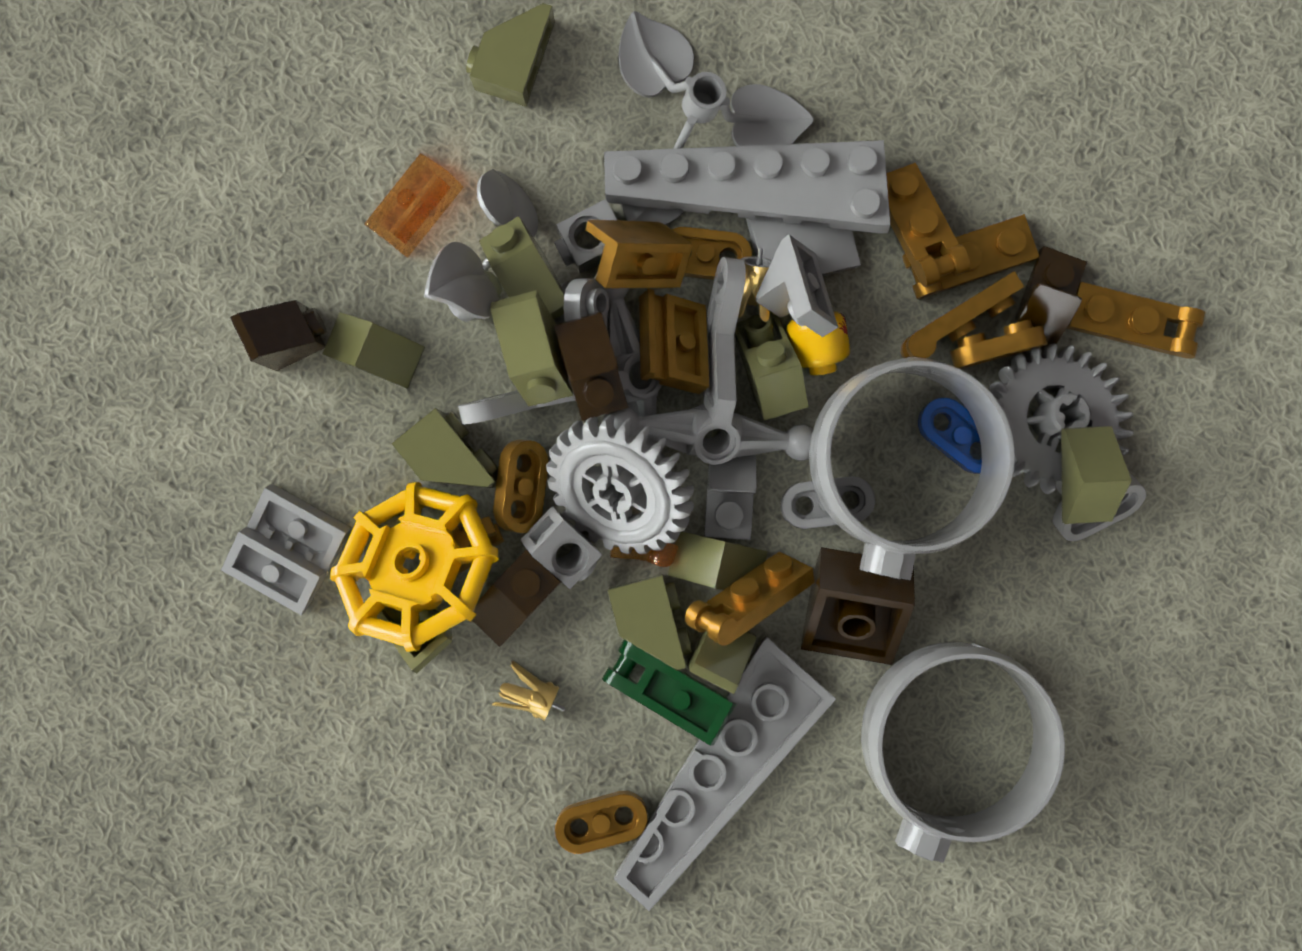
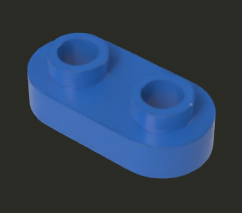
(958, 436)

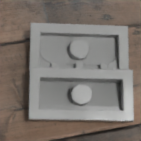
(833, 246)
(286, 549)

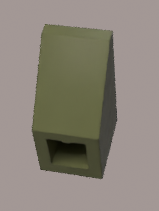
(771, 366)
(441, 455)
(647, 621)

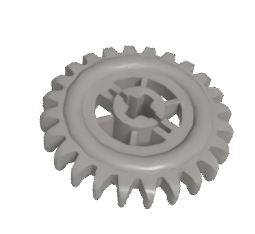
(1080, 402)
(628, 477)

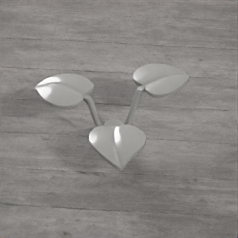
(661, 57)
(458, 272)

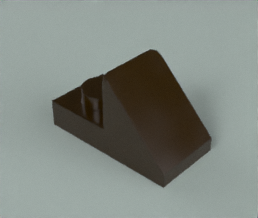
(1051, 293)
(591, 366)

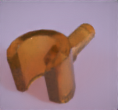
(660, 558)

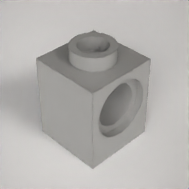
(572, 227)
(549, 535)

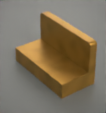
(640, 254)

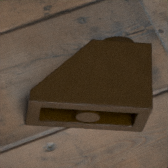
(280, 333)
(514, 598)

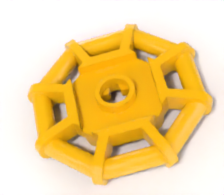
(427, 584)

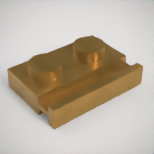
(673, 342)

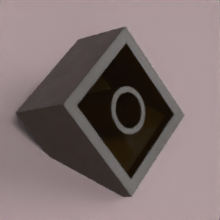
(856, 610)

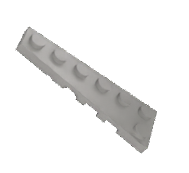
(793, 182)
(771, 716)

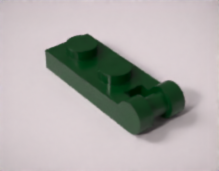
(671, 693)

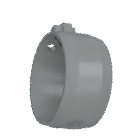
(998, 453)
(932, 834)

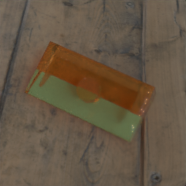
(414, 205)

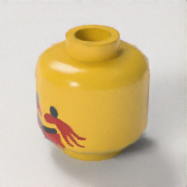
(820, 352)

